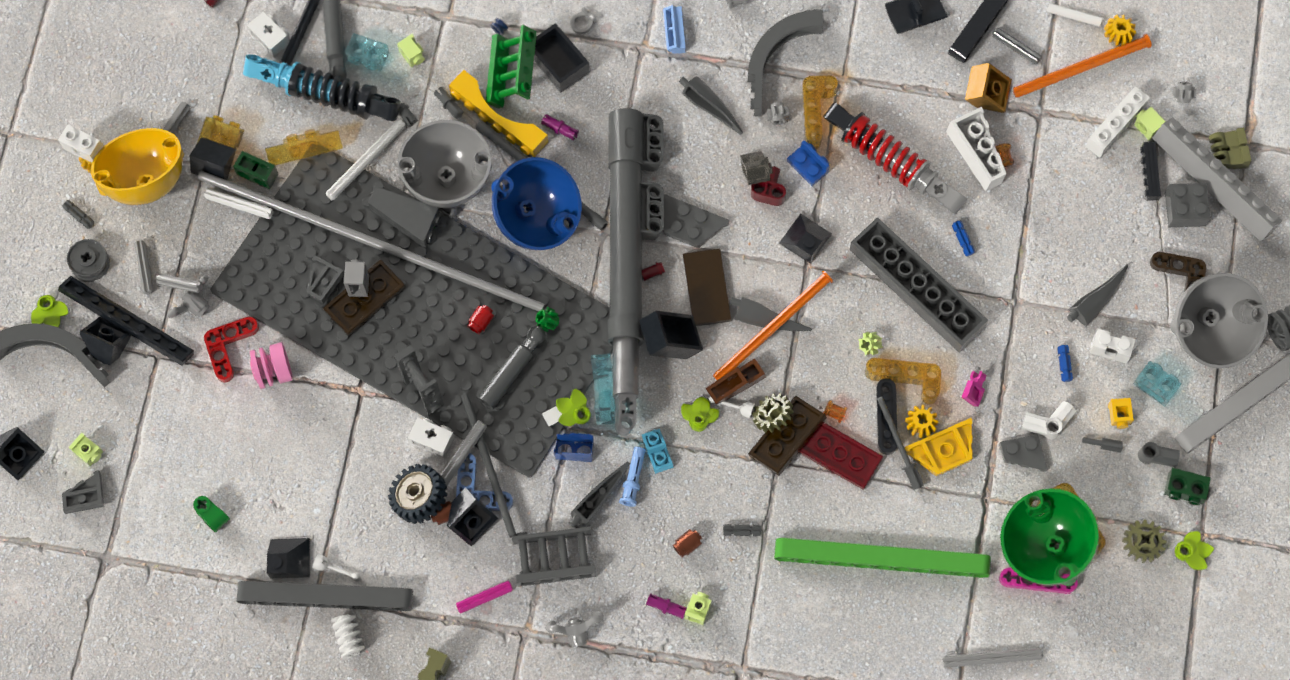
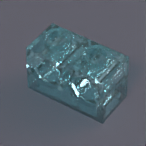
(369, 48)
(1154, 387)

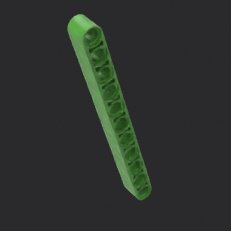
(882, 557)

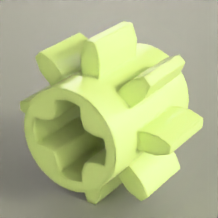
(870, 343)

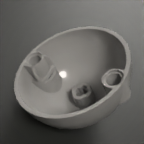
(440, 152)
(1225, 335)

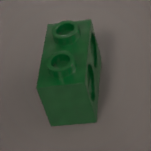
(255, 170)
(1187, 481)

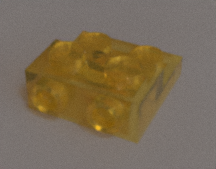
(222, 132)

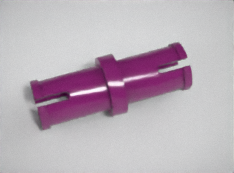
(559, 127)
(666, 606)

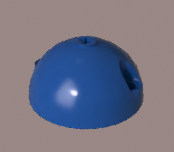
(546, 193)

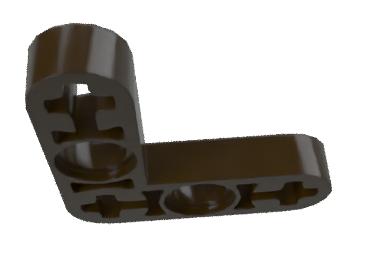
(1188, 266)

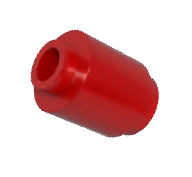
(480, 319)

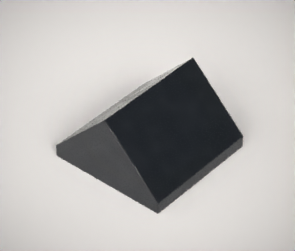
(211, 158)

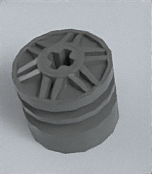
(1279, 328)

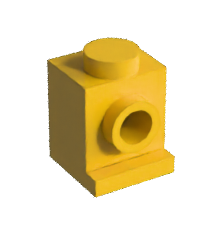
(1123, 407)

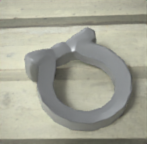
(592, 19)

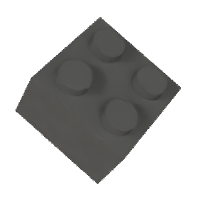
(1187, 205)

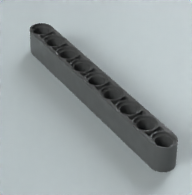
(324, 596)

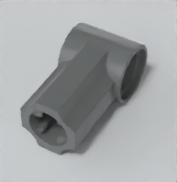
(1161, 455)

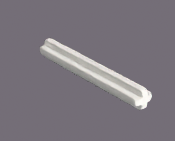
(238, 203)

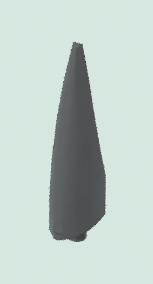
(706, 99)
(1091, 304)
(759, 315)
(596, 498)

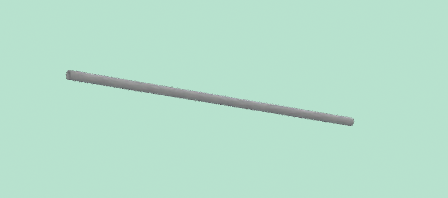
(371, 241)

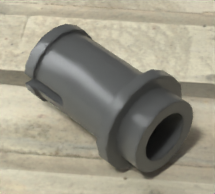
(407, 115)

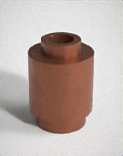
(443, 515)
(687, 543)

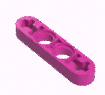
(1012, 584)

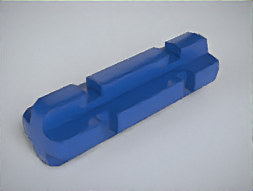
(963, 238)
(1065, 363)

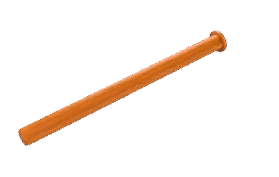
(1082, 66)
(774, 325)

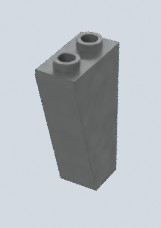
(406, 214)

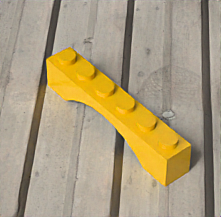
(526, 136)

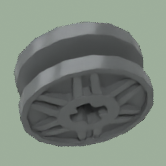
(82, 252)

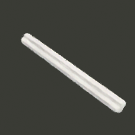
(365, 159)

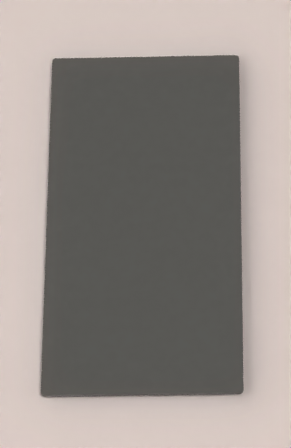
(431, 314)

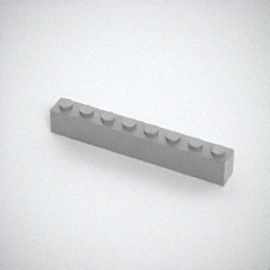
(1220, 181)

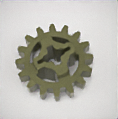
(772, 412)
(1149, 547)

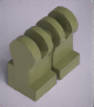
(1235, 142)
(436, 666)

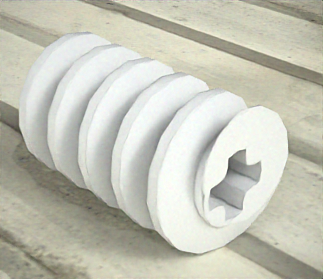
(347, 636)

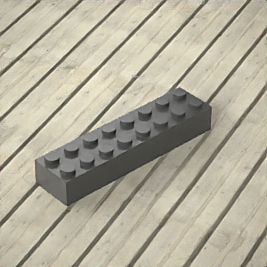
(918, 284)

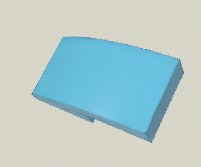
(657, 451)

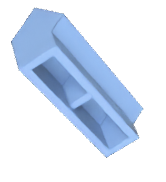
(674, 29)

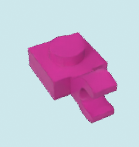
(973, 390)

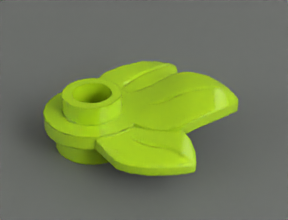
(48, 315)
(571, 406)
(699, 411)
(1196, 551)

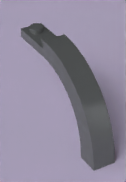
(783, 31)
(47, 335)

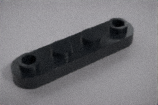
(884, 433)

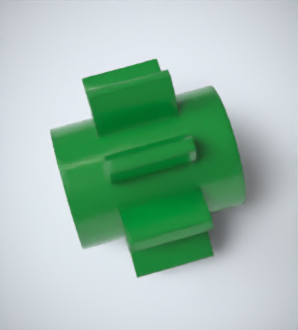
(547, 319)

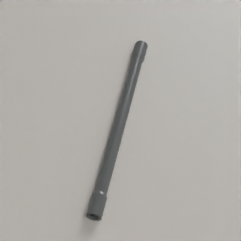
(491, 134)

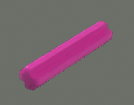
(484, 597)

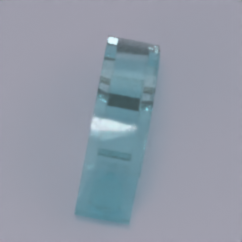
(603, 387)

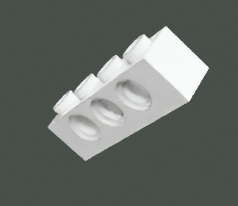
(1117, 122)

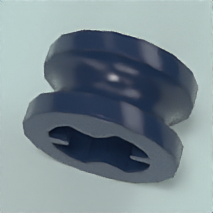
(499, 26)

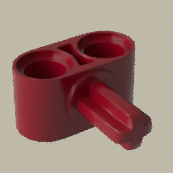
(769, 188)

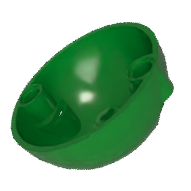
(1030, 538)

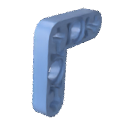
(472, 467)

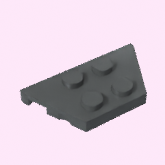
(689, 222)

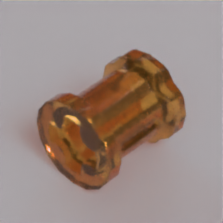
(1005, 154)
(835, 411)

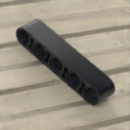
(976, 29)

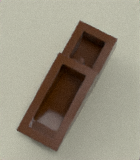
(736, 382)

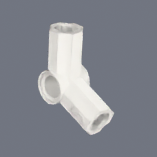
(1040, 424)

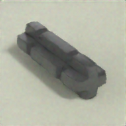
(78, 214)
(741, 530)

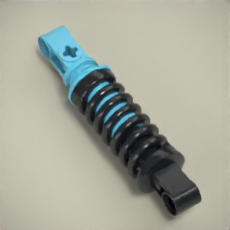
(302, 82)

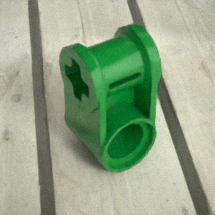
(212, 515)

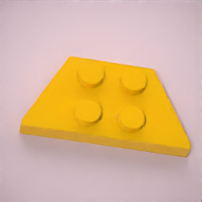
(944, 449)

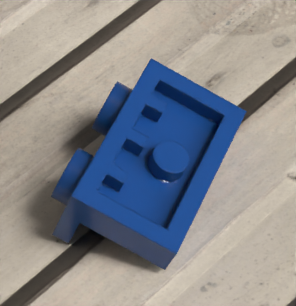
(809, 163)

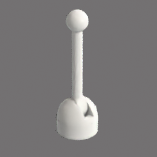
(746, 408)
(322, 563)

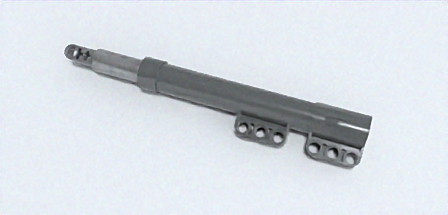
(630, 224)

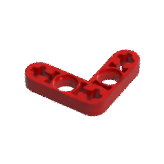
(220, 344)

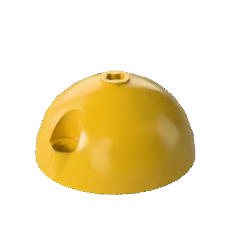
(138, 166)

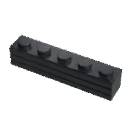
(1150, 171)

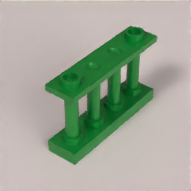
(499, 62)

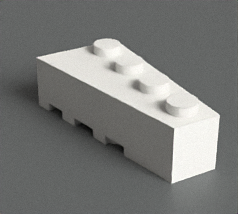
(977, 147)

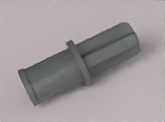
(449, 103)

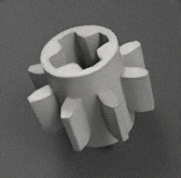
(1184, 92)
(778, 113)

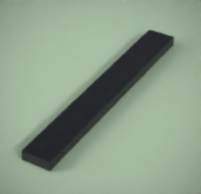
(126, 320)

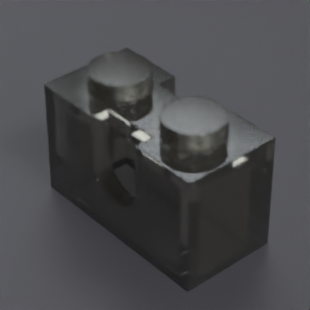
(756, 167)

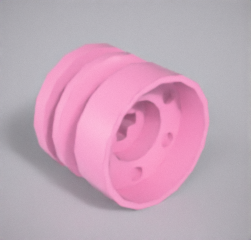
(270, 365)

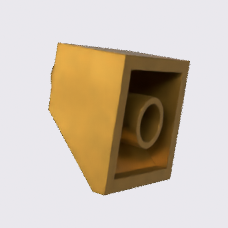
(988, 88)

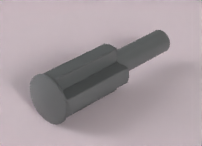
(1105, 443)

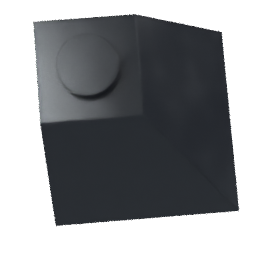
(805, 238)
(104, 340)
(18, 452)
(469, 517)
(288, 558)

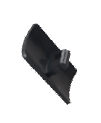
(914, 13)

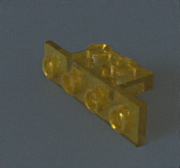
(303, 146)

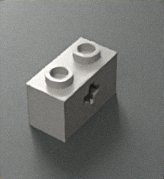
(356, 278)

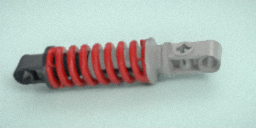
(893, 159)

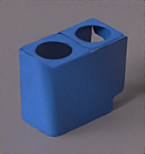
(569, 439)

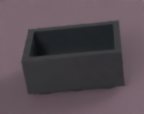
(559, 58)
(671, 335)

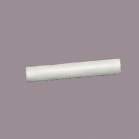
(1073, 14)

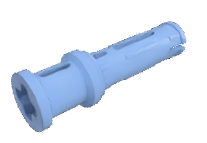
(631, 485)

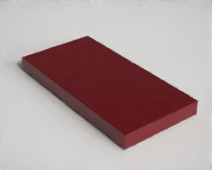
(842, 455)

